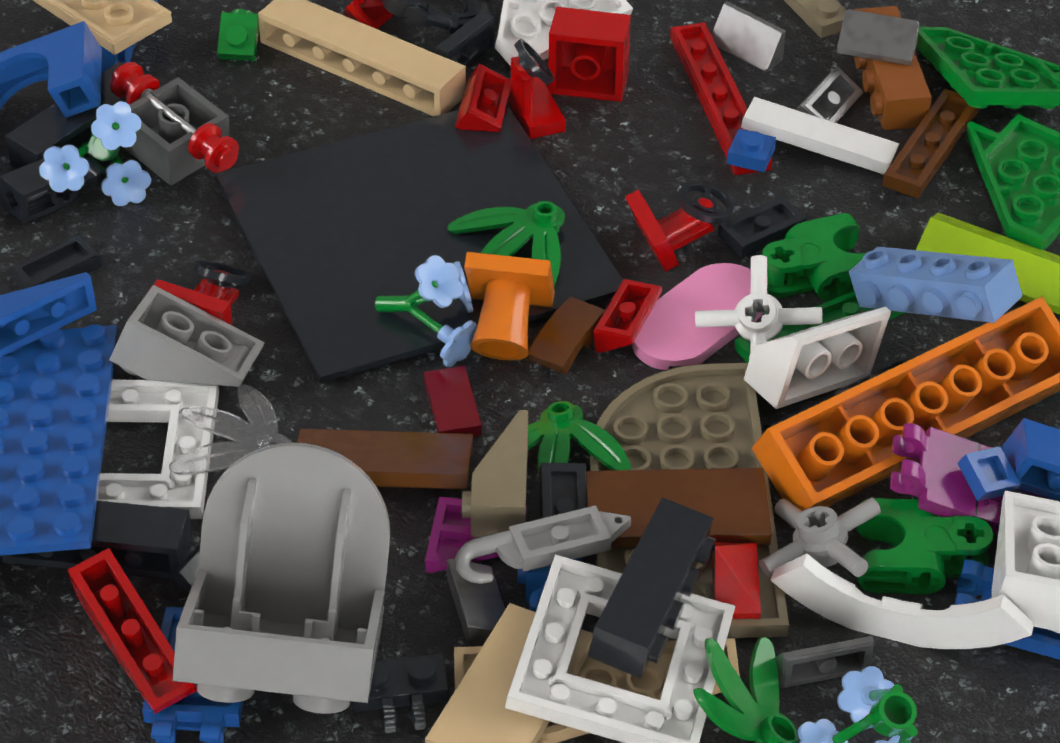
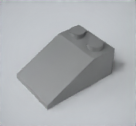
(183, 344)

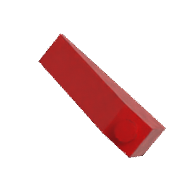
(128, 629)

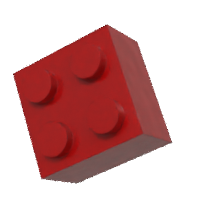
(589, 53)

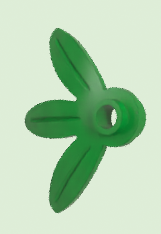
(538, 222)
(565, 421)
(754, 714)

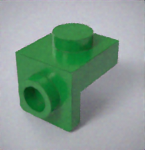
(238, 35)

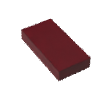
(452, 401)

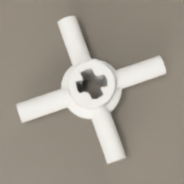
(757, 302)

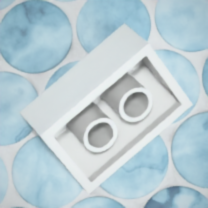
(816, 358)

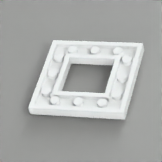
(160, 403)
(550, 693)

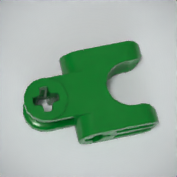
(814, 258)
(924, 548)

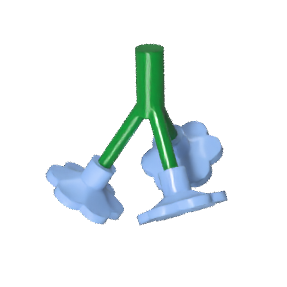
(441, 284)

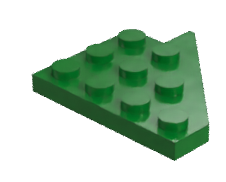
(989, 72)
(1021, 177)

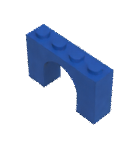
(66, 59)

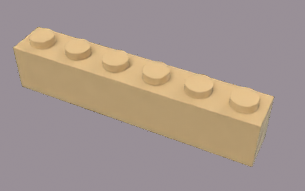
(363, 55)

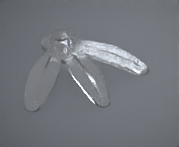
(245, 436)

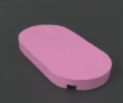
(670, 329)

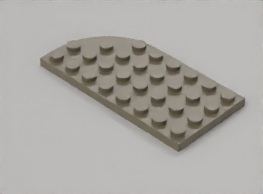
(695, 421)

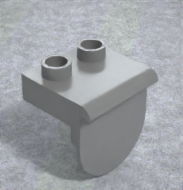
(287, 581)

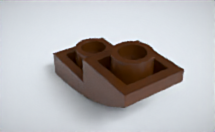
(565, 335)

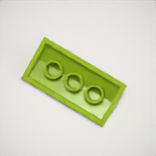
(1035, 268)

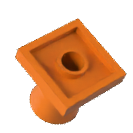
(507, 290)

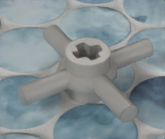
(821, 536)

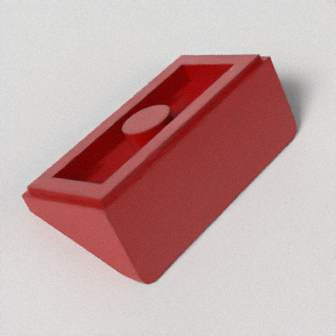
(483, 101)
(625, 315)

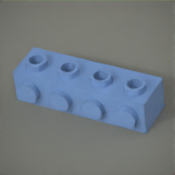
(936, 284)

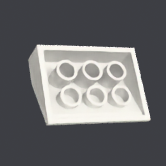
(1029, 557)

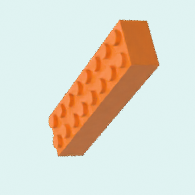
(953, 388)

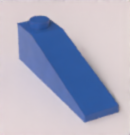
(43, 309)

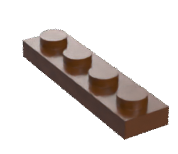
(929, 145)

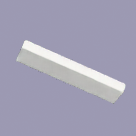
(820, 135)

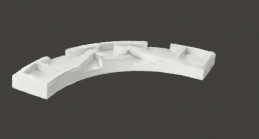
(957, 627)

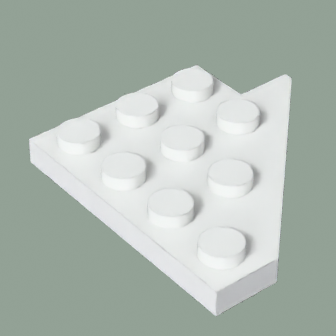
(533, 19)

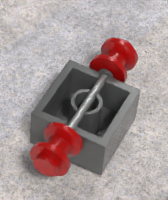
(177, 125)

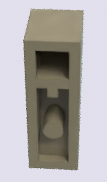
(500, 482)

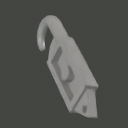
(537, 541)

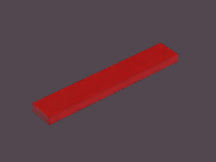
(712, 84)

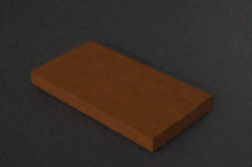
(401, 457)
(729, 495)

